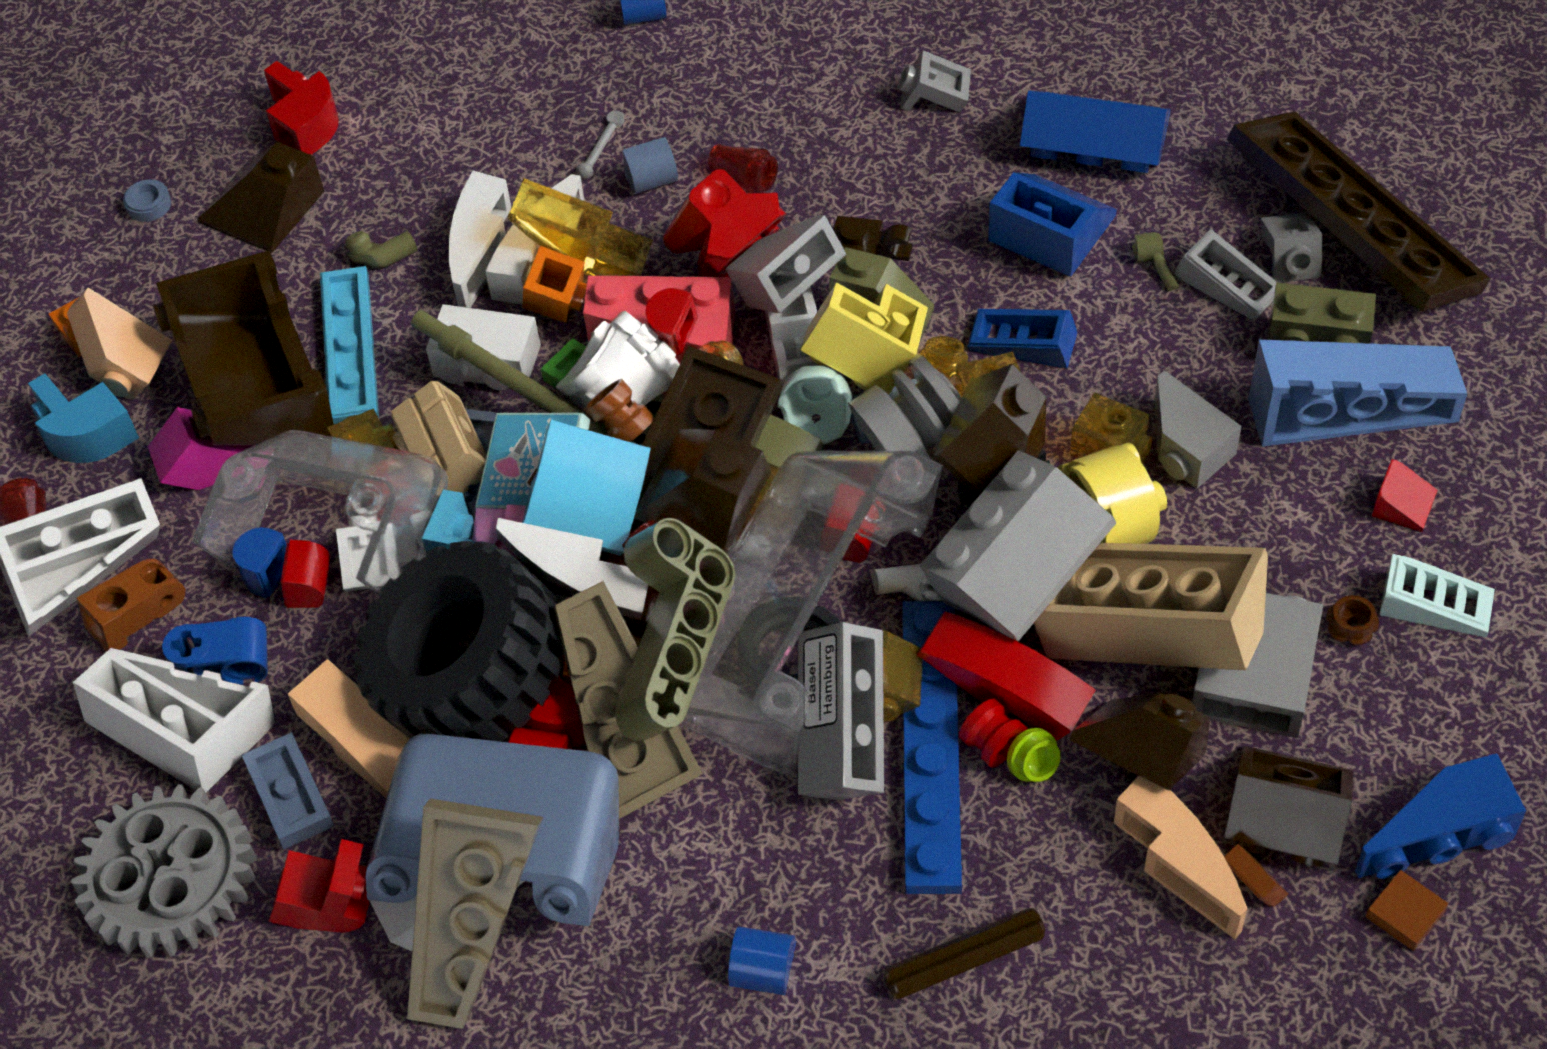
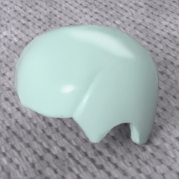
(819, 392)

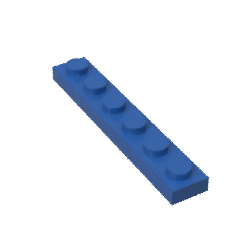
(931, 770)

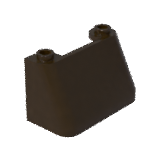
(242, 353)

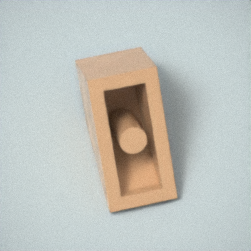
(116, 344)

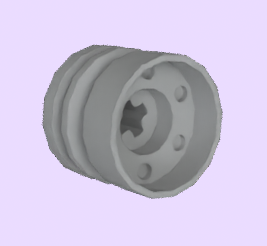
(913, 418)

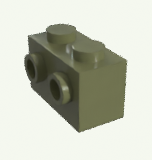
(1321, 314)

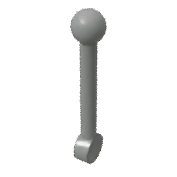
(614, 120)

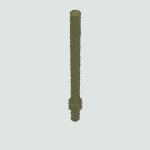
(459, 345)

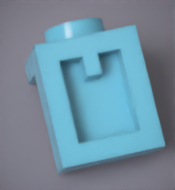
(448, 522)

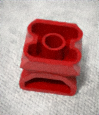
(722, 222)

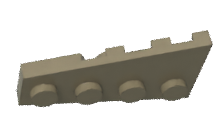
(598, 662)
(464, 892)

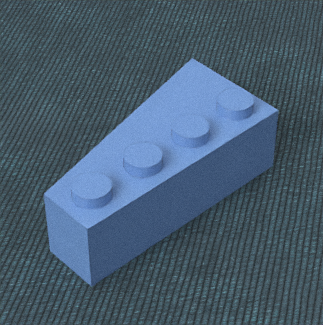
(1351, 389)

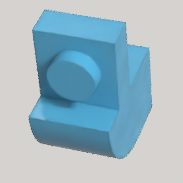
(85, 427)

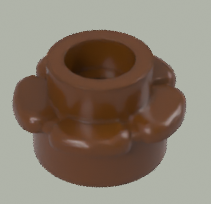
(1352, 608)

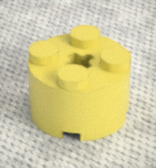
(1123, 489)

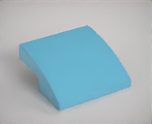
(587, 485)

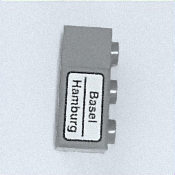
(845, 723)

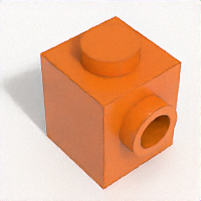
(554, 285)

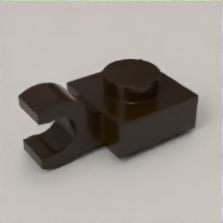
(871, 237)

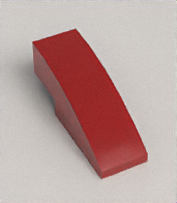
(1003, 669)

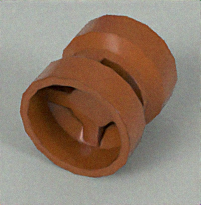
(620, 415)

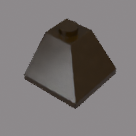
(266, 197)
(991, 423)
(706, 484)
(1148, 735)

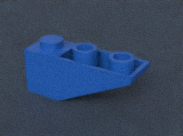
(1453, 812)

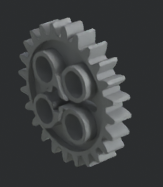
(164, 871)

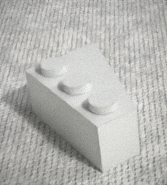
(73, 548)
(173, 717)

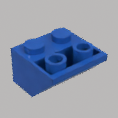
(1046, 221)

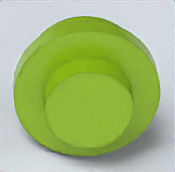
(1033, 755)

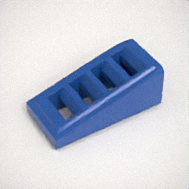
(1041, 350)

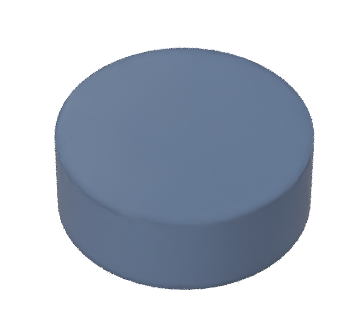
(147, 200)

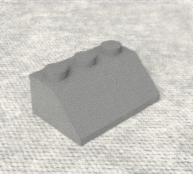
(1017, 545)

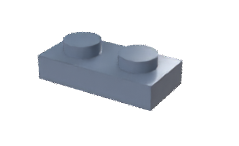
(287, 790)

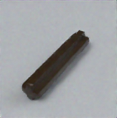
(964, 953)

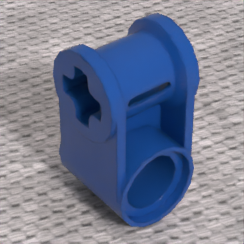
(226, 647)

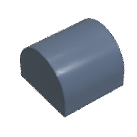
(649, 165)

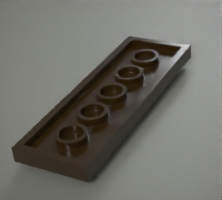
(1358, 211)
(702, 396)

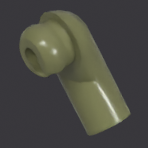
(378, 254)

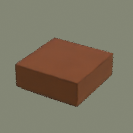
(1255, 876)
(1407, 910)

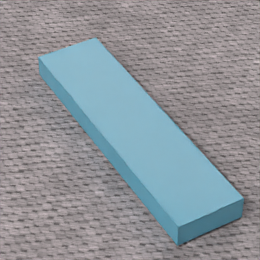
(348, 342)

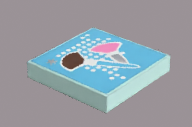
(516, 454)

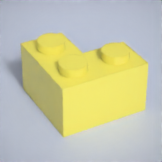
(866, 337)

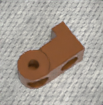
(129, 602)

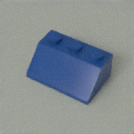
(1094, 130)

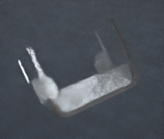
(385, 488)

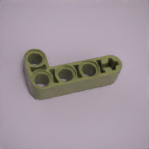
(693, 592)

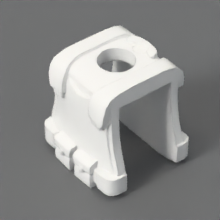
(621, 351)

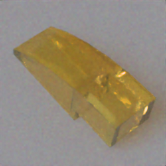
(578, 231)

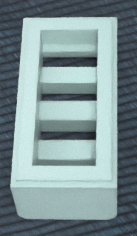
(1414, 608)

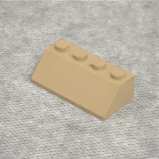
(1160, 606)

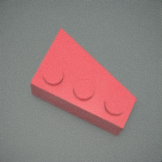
(712, 298)

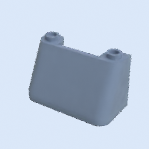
(565, 786)

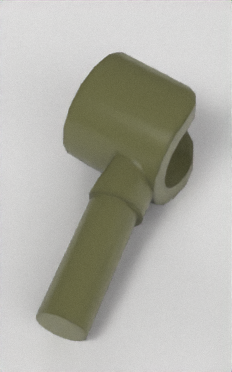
(1150, 248)

